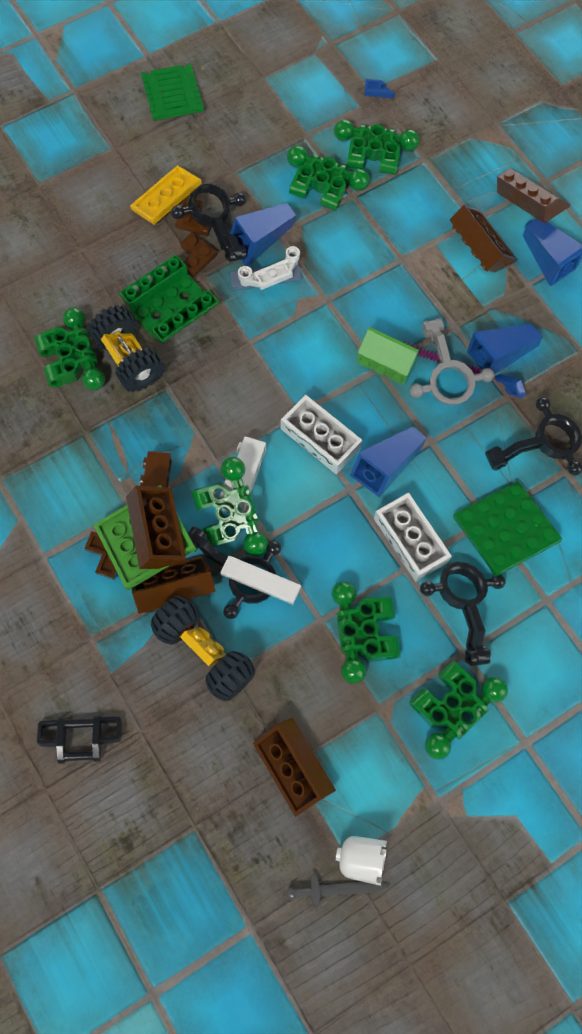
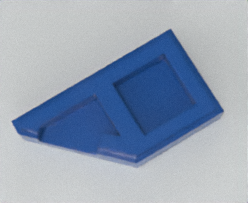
(377, 89)
(513, 386)

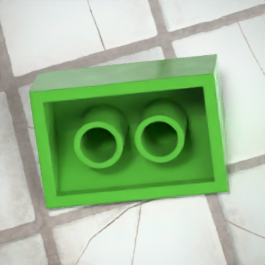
(387, 356)

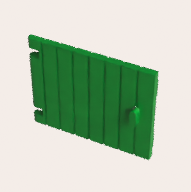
(172, 92)

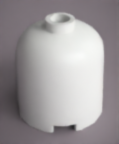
(362, 859)

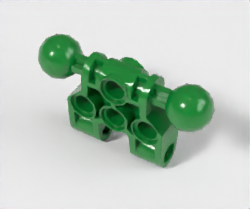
(375, 144)
(316, 169)
(50, 344)
(233, 470)
(385, 647)
(425, 704)

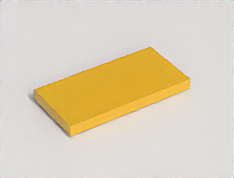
(165, 194)

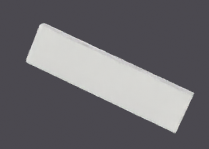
(260, 580)

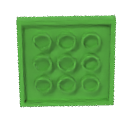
(119, 543)

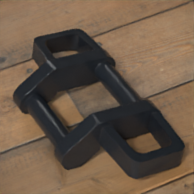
(64, 724)

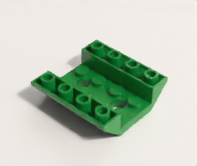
(160, 294)

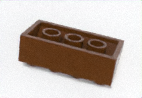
(530, 195)
(482, 239)
(155, 527)
(184, 579)
(294, 766)

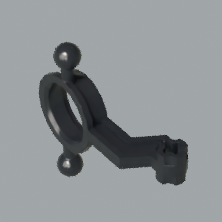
(229, 243)
(499, 458)
(231, 610)
(476, 653)

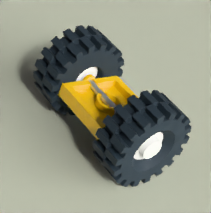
(114, 332)

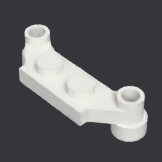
(272, 274)

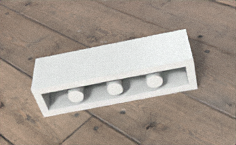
(252, 454)

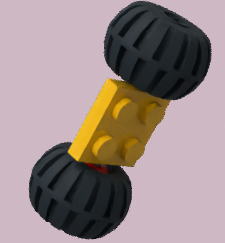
(230, 672)

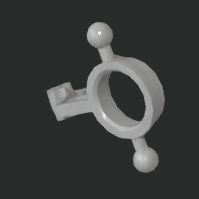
(435, 330)

